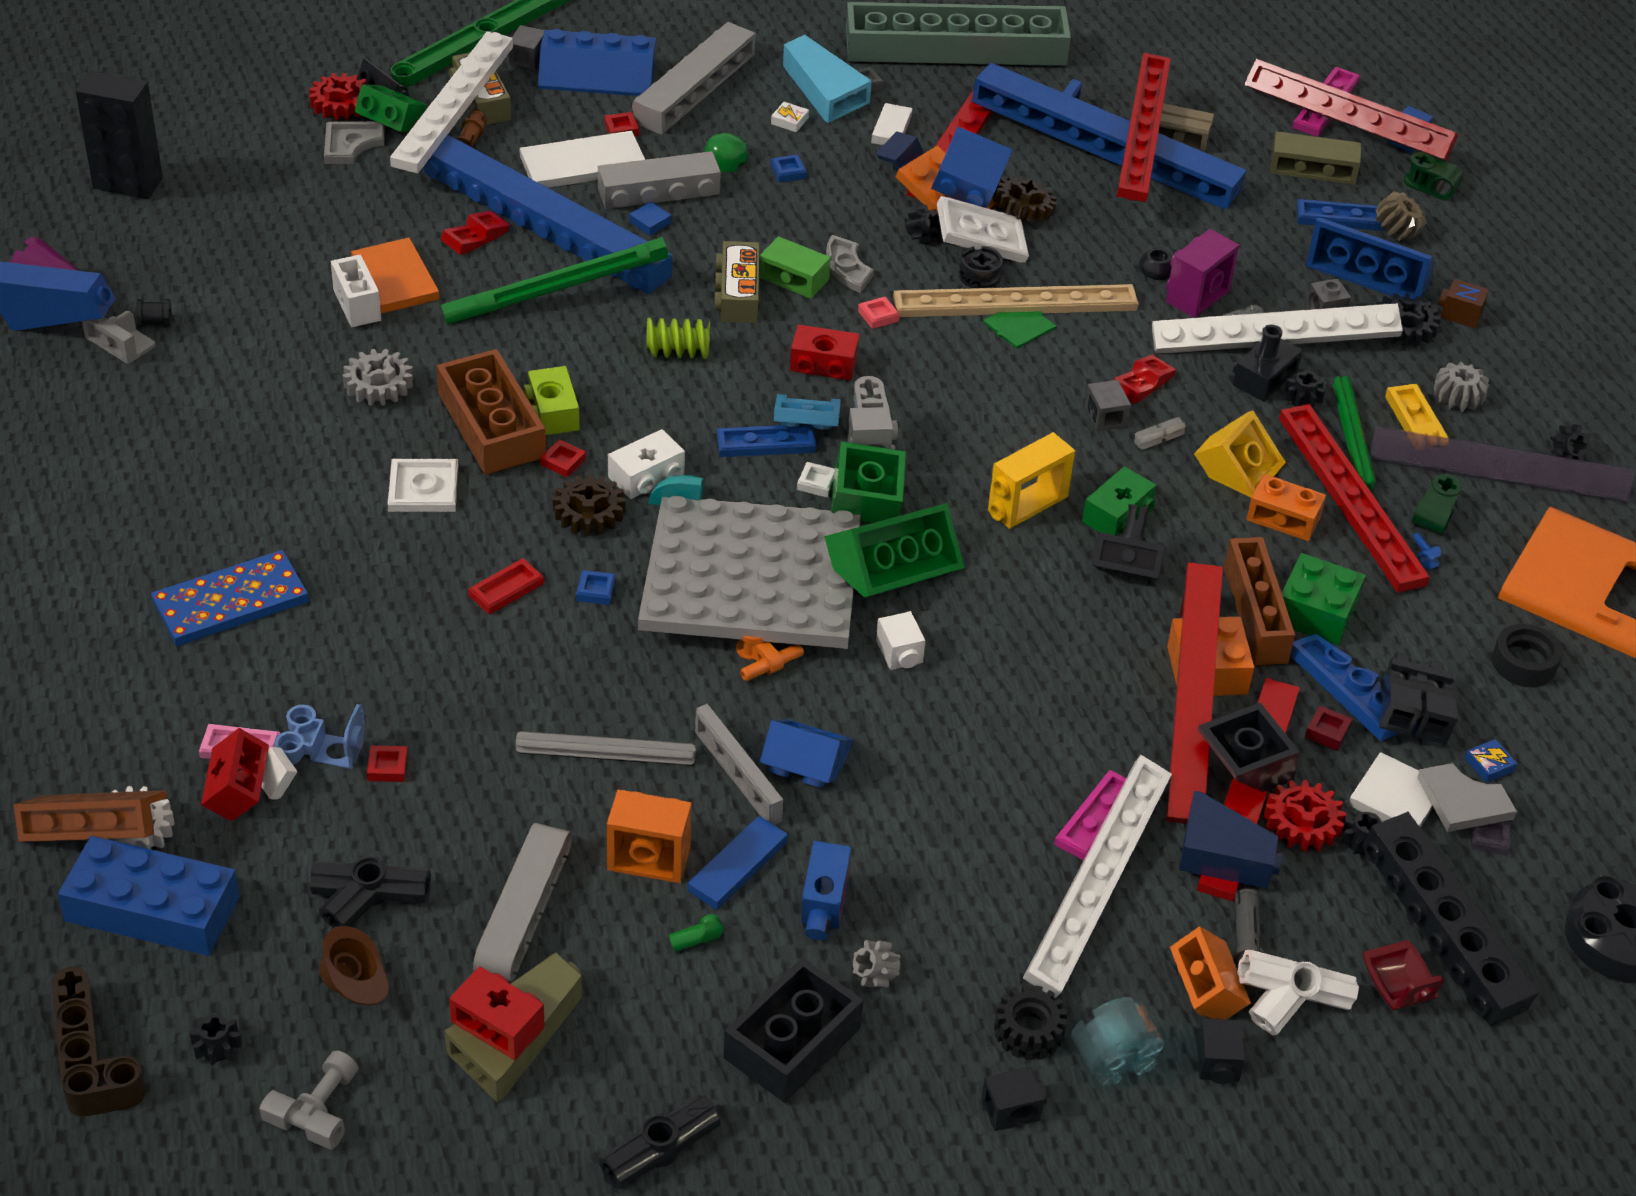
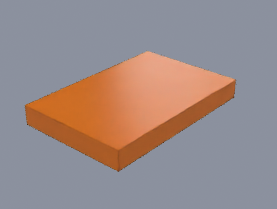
(398, 275)

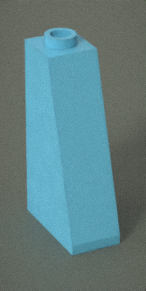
(825, 79)

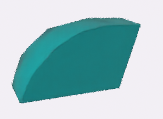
(686, 486)

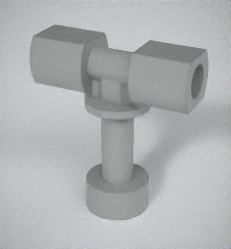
(309, 1109)

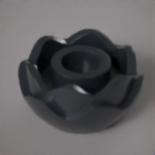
(1156, 263)

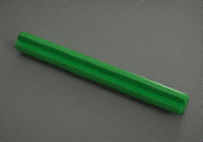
(1353, 430)

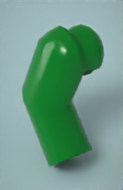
(708, 930)

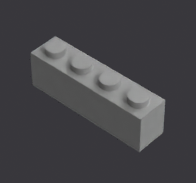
(658, 180)

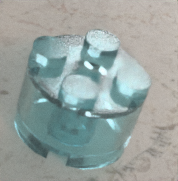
(1118, 1040)

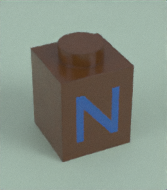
(1463, 303)

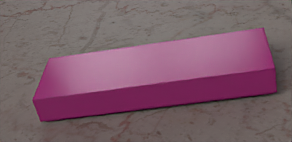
(1085, 824)

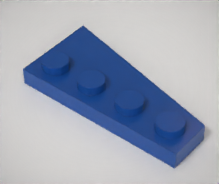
(1350, 685)

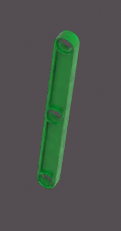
(464, 40)

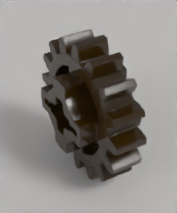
(1025, 199)
(589, 504)

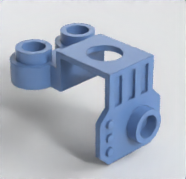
(309, 737)

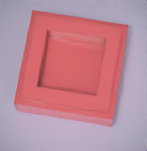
(878, 312)

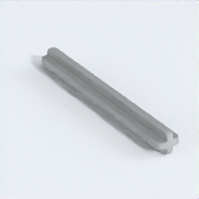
(605, 748)

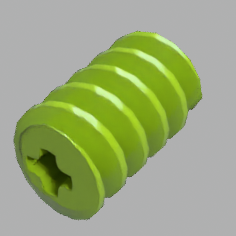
(678, 338)

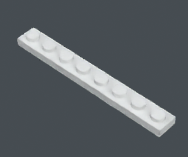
(451, 102)
(1297, 328)
(1097, 877)

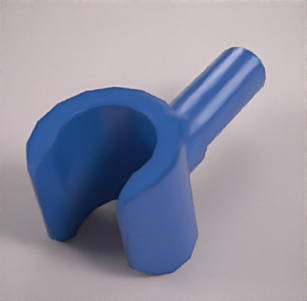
(1428, 555)

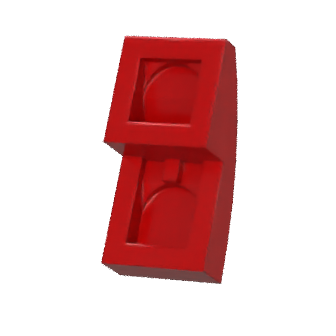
(478, 231)
(1145, 378)

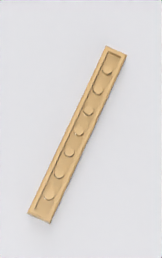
(1015, 299)

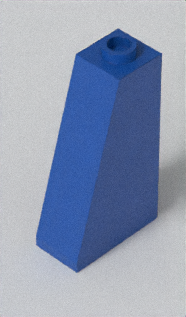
(50, 296)

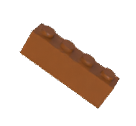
(1259, 601)

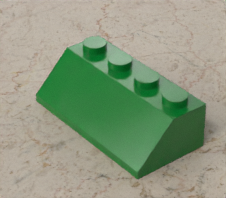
(896, 551)

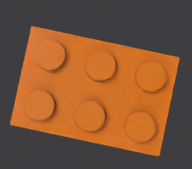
(920, 175)

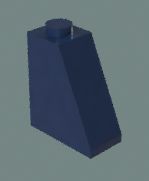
(1227, 845)

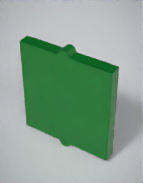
(1019, 327)

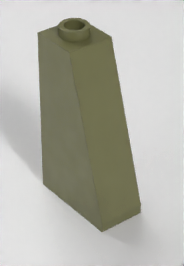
(558, 988)

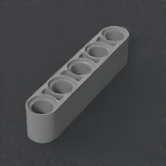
(522, 900)

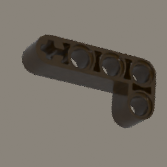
(80, 1053)

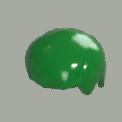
(728, 151)

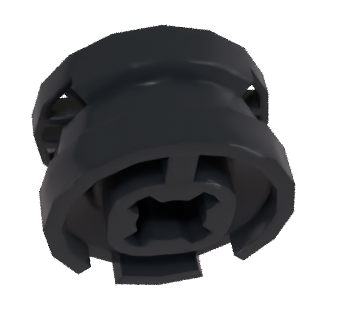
(981, 266)

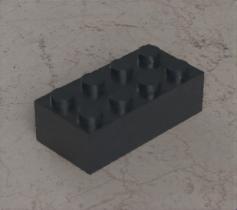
(119, 134)

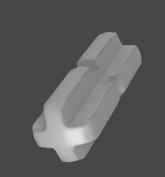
(1153, 436)

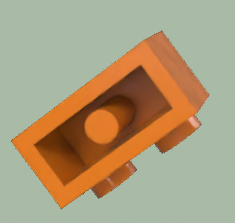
(1286, 507)
(1209, 975)

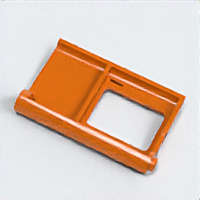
(1569, 576)

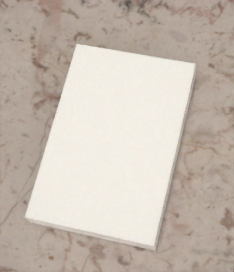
(979, 226)

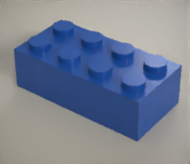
(149, 895)

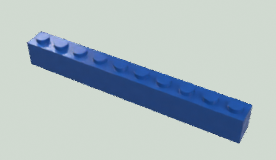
(1105, 134)
(540, 209)

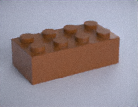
(491, 411)

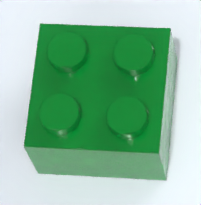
(868, 481)
(1322, 597)

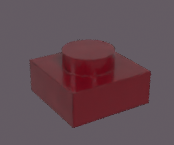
(1328, 728)

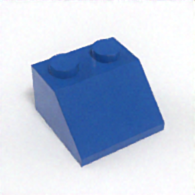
(971, 168)
(805, 751)

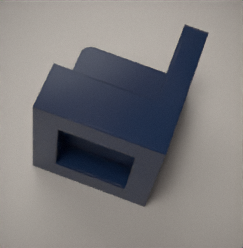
(900, 149)

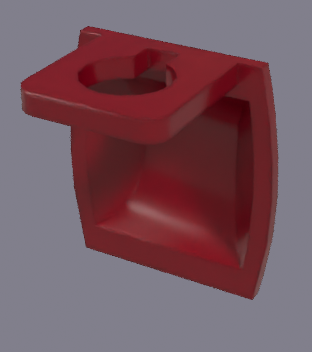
(1401, 975)

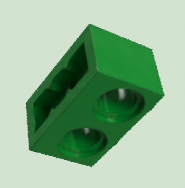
(389, 107)

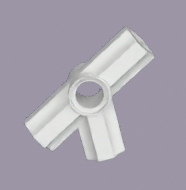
(1282, 995)

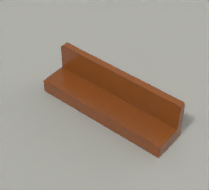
(86, 815)

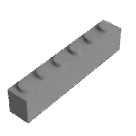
(694, 78)

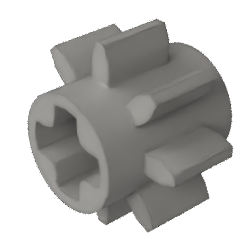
(876, 964)

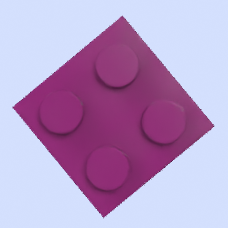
(1201, 273)

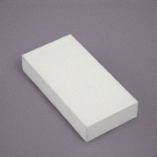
(891, 119)

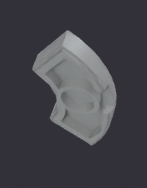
(846, 265)

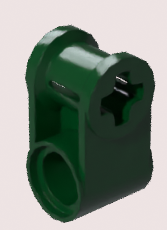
(1433, 176)
(1438, 504)

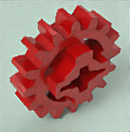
(336, 95)
(1304, 815)

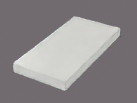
(578, 159)

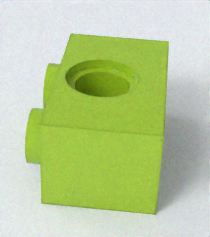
(553, 399)

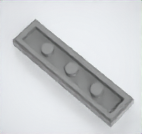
(738, 765)

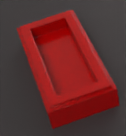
(506, 586)

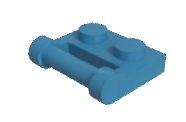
(793, 411)

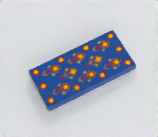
(229, 597)

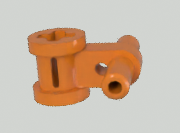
(766, 656)

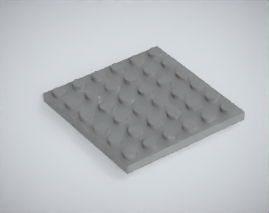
(747, 573)

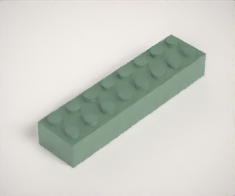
(957, 33)

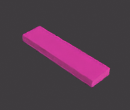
(1315, 123)

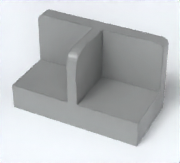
(118, 336)

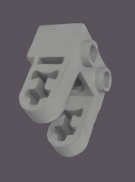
(871, 418)

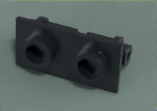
(375, 76)

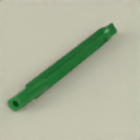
(554, 281)

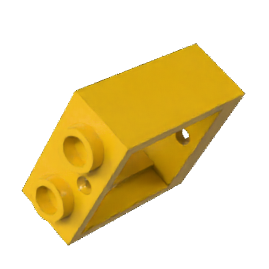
(1050, 461)

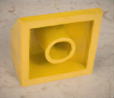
(1240, 454)

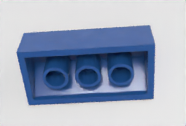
(596, 62)
(1369, 260)

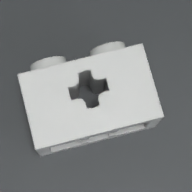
(356, 290)
(646, 463)

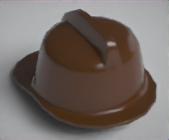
(353, 966)

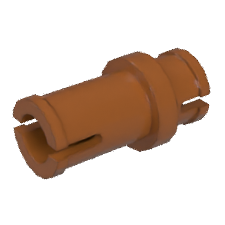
(472, 128)

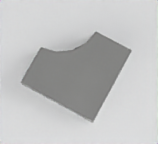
(349, 139)
(1462, 801)

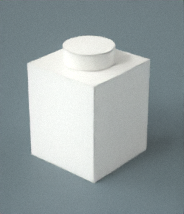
(900, 640)

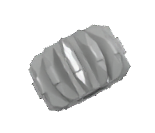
(1461, 386)

